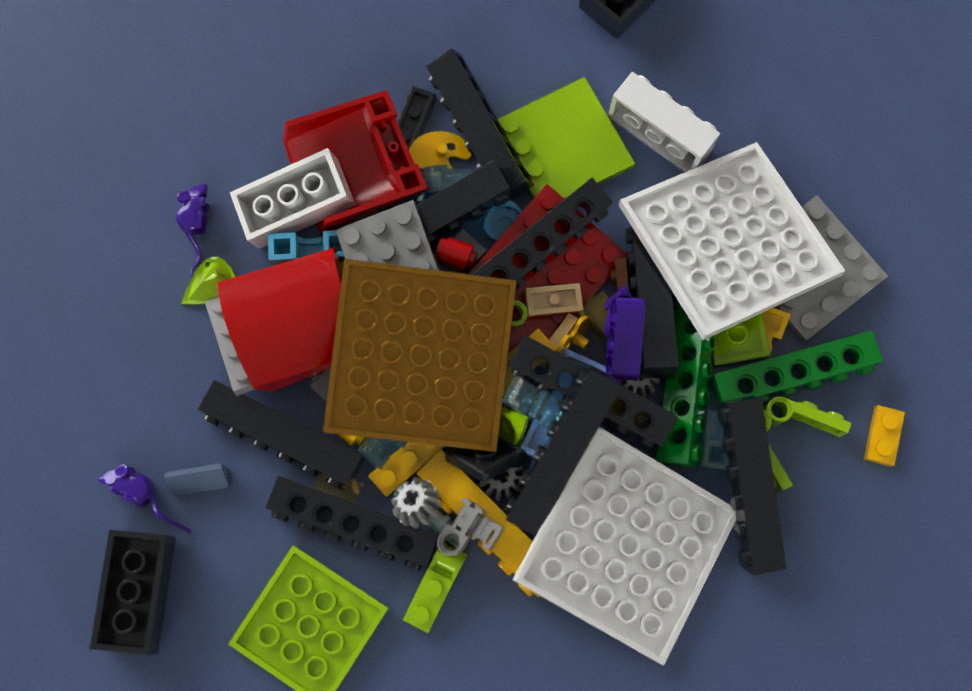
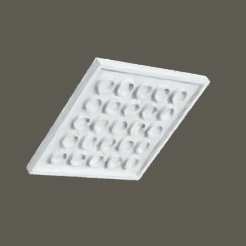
(730, 239)
(627, 546)

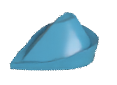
(498, 220)

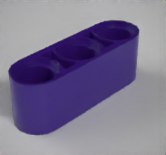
(625, 338)

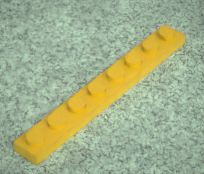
(413, 456)

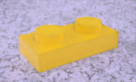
(884, 435)

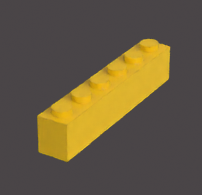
(455, 486)

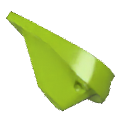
(205, 279)
(512, 426)

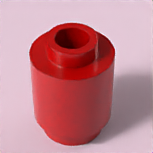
(456, 254)

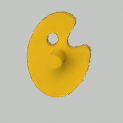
(432, 149)
(575, 337)

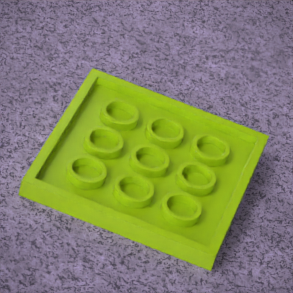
(566, 140)
(308, 624)

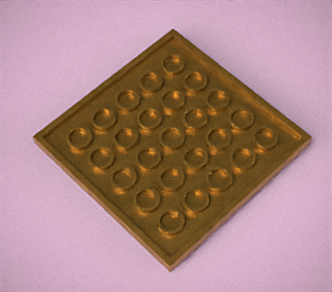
(419, 355)

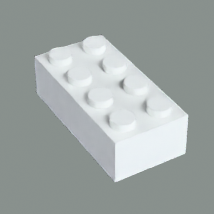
(662, 123)
(292, 198)

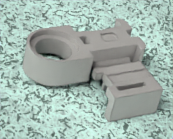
(470, 522)

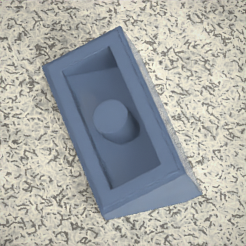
(197, 479)

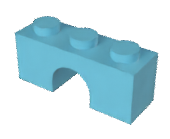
(289, 246)

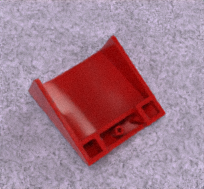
(368, 149)
(284, 318)

